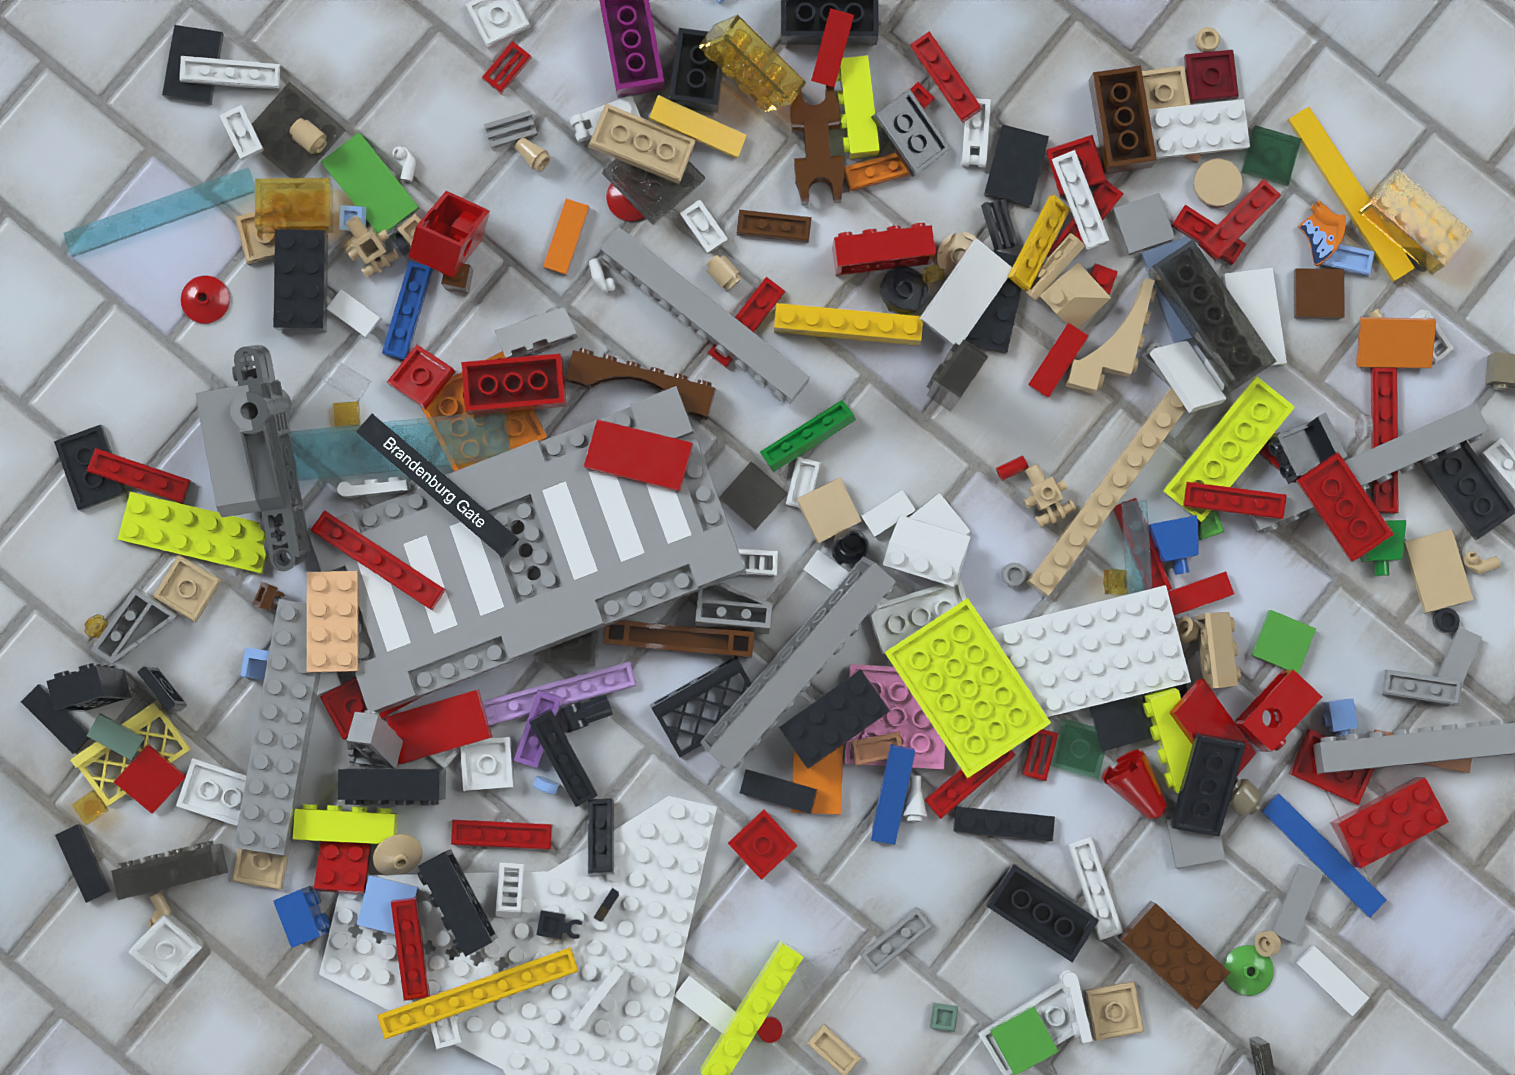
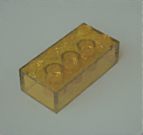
(752, 64)
(1415, 221)

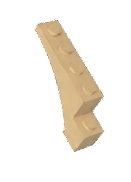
(1119, 352)

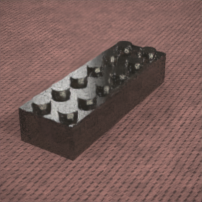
(1211, 316)

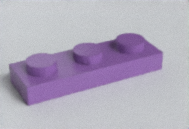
(530, 748)

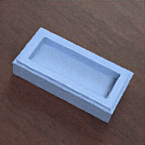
(1351, 260)

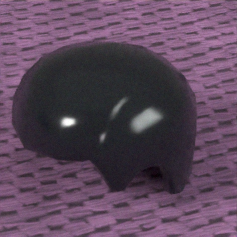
(849, 546)

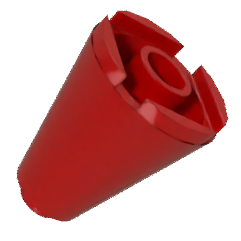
(1136, 784)

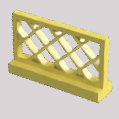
(135, 723)

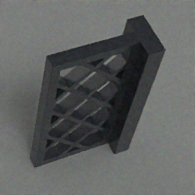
(691, 691)

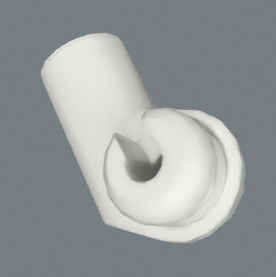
(407, 161)
(598, 277)

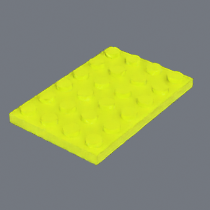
(967, 687)

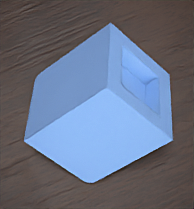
(254, 663)

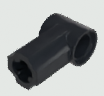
(581, 714)

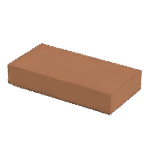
(874, 748)

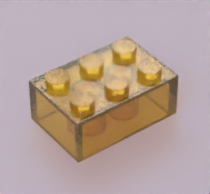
(293, 204)

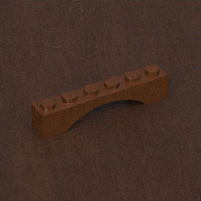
(592, 370)
(679, 638)

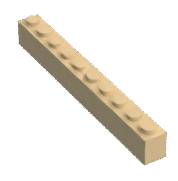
(1107, 494)

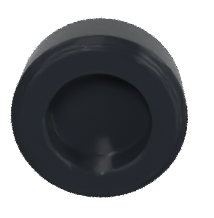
(1445, 620)

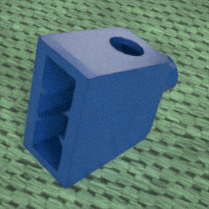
(1176, 541)

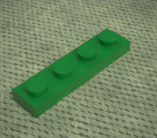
(807, 435)

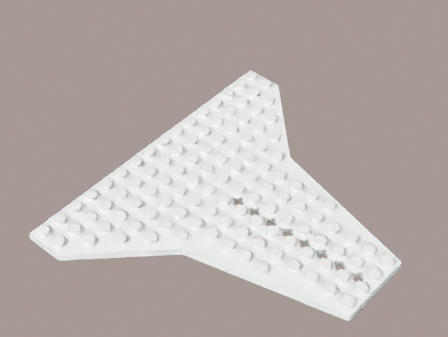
(529, 1032)

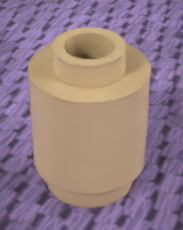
(308, 136)
(723, 272)

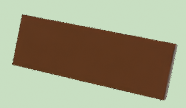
(774, 226)

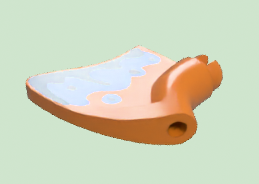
(1324, 232)

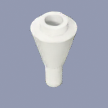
(915, 805)

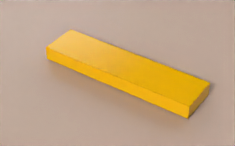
(697, 126)
(1039, 242)

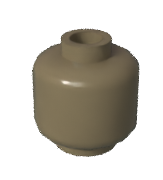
(1245, 797)

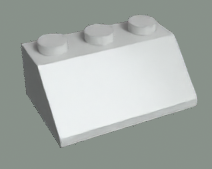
(927, 551)

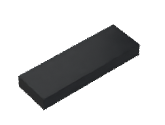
(59, 723)
(778, 791)
(601, 836)
(82, 863)

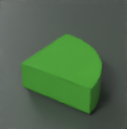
(1210, 526)

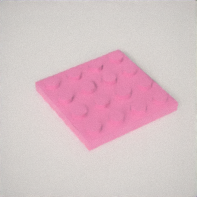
(904, 718)

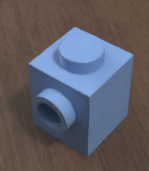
(1339, 716)

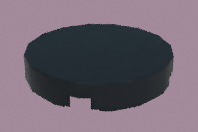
(904, 290)

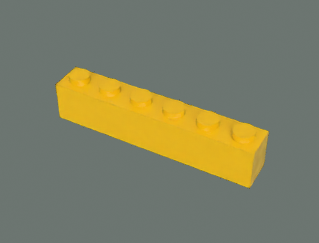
(848, 324)

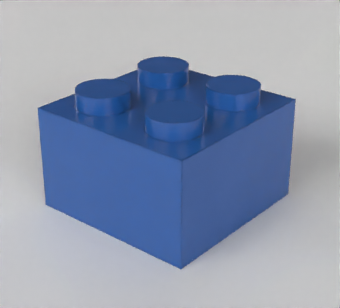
(302, 916)

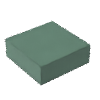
(943, 1017)

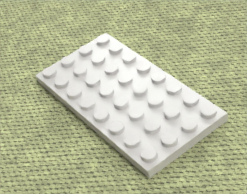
(1097, 651)

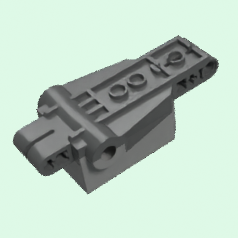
(254, 455)

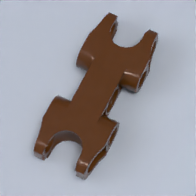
(818, 164)

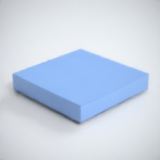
(377, 899)

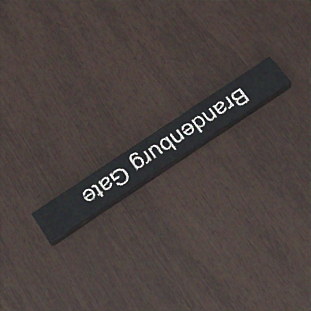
(437, 485)

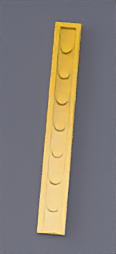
(1348, 191)
(477, 993)

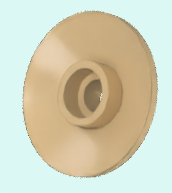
(397, 855)

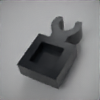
(553, 925)

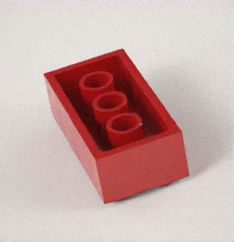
(883, 249)
(514, 384)
(1389, 822)

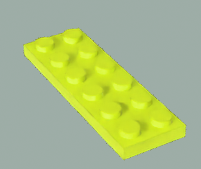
(1232, 442)
(194, 532)

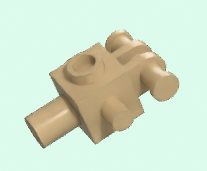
(369, 246)
(1044, 494)

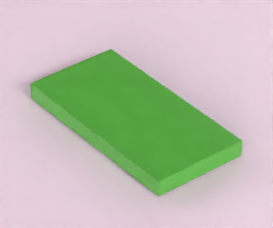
(370, 184)

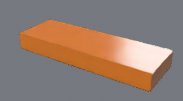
(874, 172)
(566, 237)

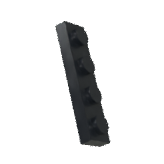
(563, 757)
(1003, 823)

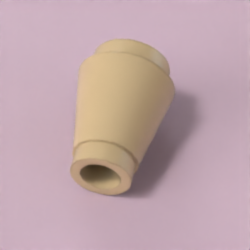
(533, 154)

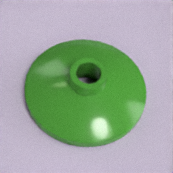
(1237, 964)

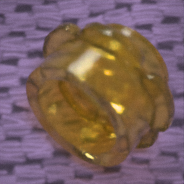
(933, 273)
(95, 631)

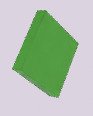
(1283, 641)
(1023, 1040)

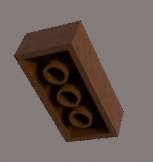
(1122, 119)
(1173, 955)

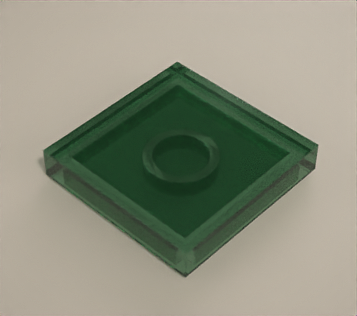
(1271, 155)
(1078, 749)

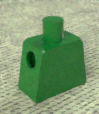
(1389, 550)

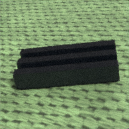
(1003, 225)

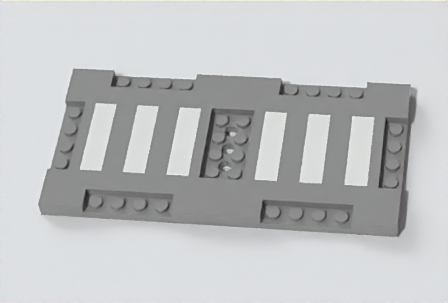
(596, 537)

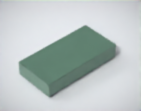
(115, 736)

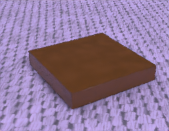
(1319, 293)

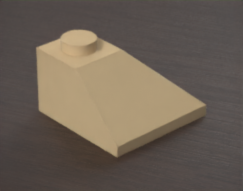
(1075, 296)

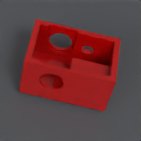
(450, 235)
(1287, 700)

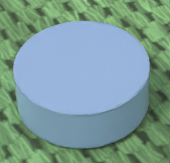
(546, 785)

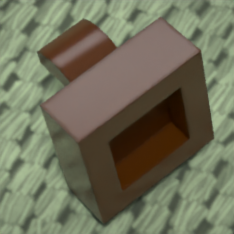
(265, 596)

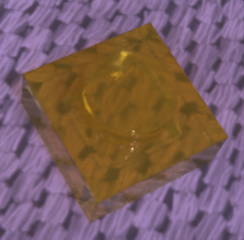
(346, 413)
(1114, 582)
(90, 807)

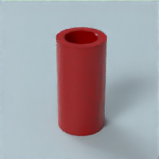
(1012, 468)

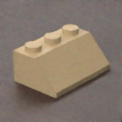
(1217, 649)

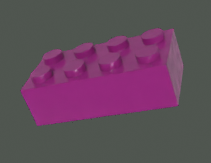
(632, 46)

